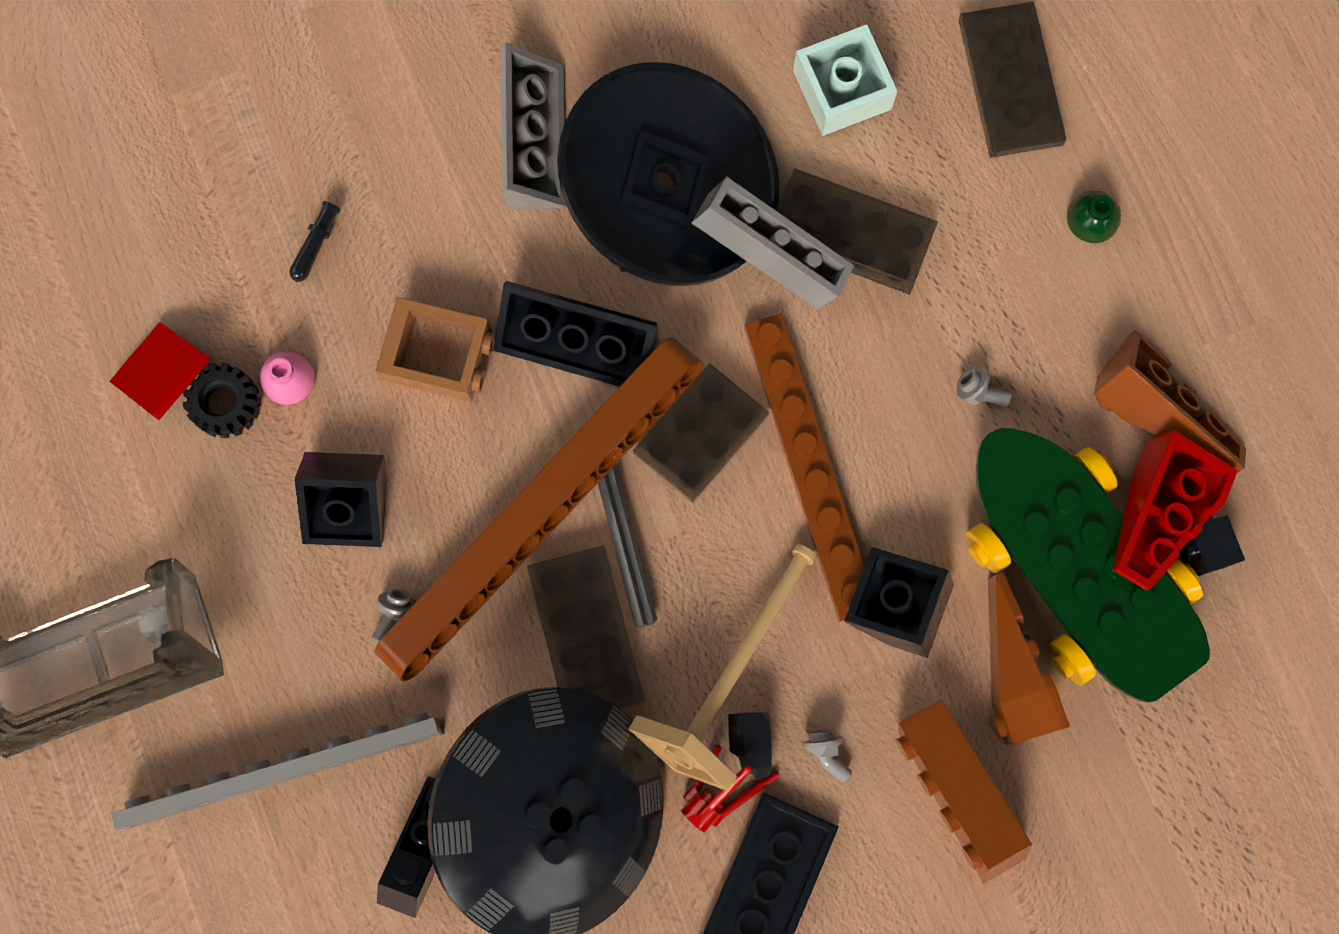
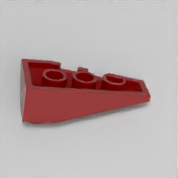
(1167, 504)

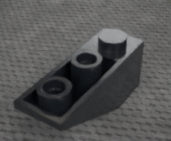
(410, 864)

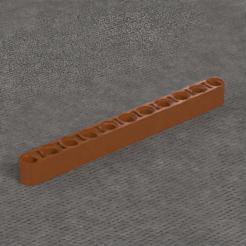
(538, 509)

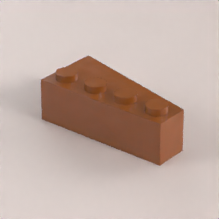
(964, 792)

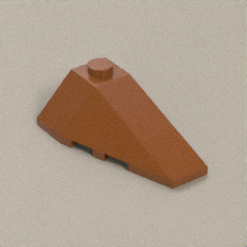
(1148, 396)
(1022, 697)

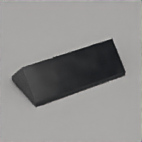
(572, 334)

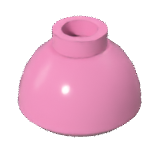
(287, 377)

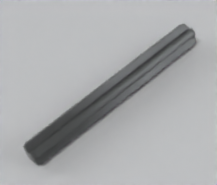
(627, 549)

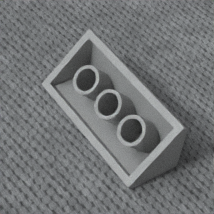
(531, 129)

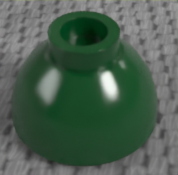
(1094, 216)

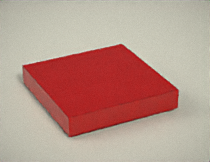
(159, 370)

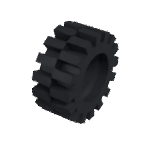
(235, 419)

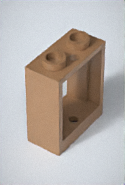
(398, 337)

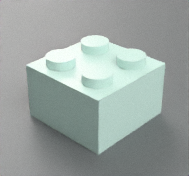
(844, 80)

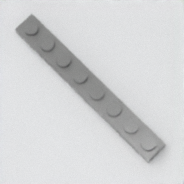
(262, 775)

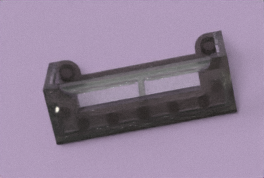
(106, 659)

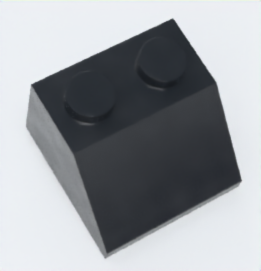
(341, 499)
(900, 601)

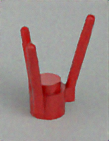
(707, 809)

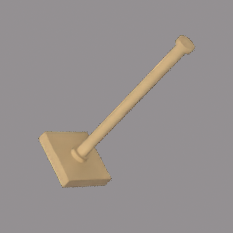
(682, 748)

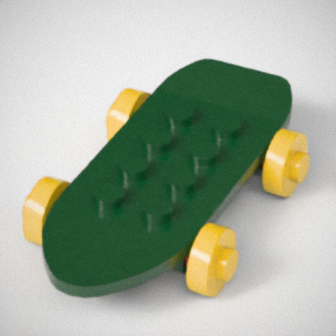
(1065, 538)

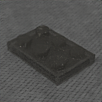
(701, 433)

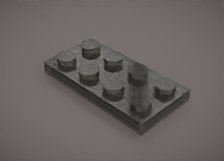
(1012, 79)
(873, 235)
(586, 626)

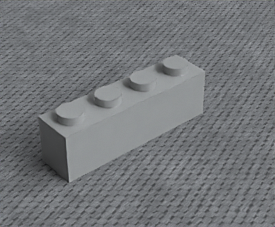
(773, 244)

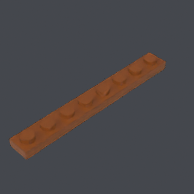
(807, 459)

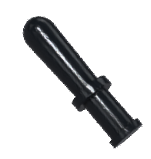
(318, 232)

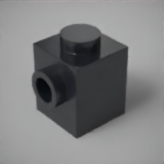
(1213, 547)

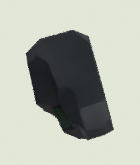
(751, 741)

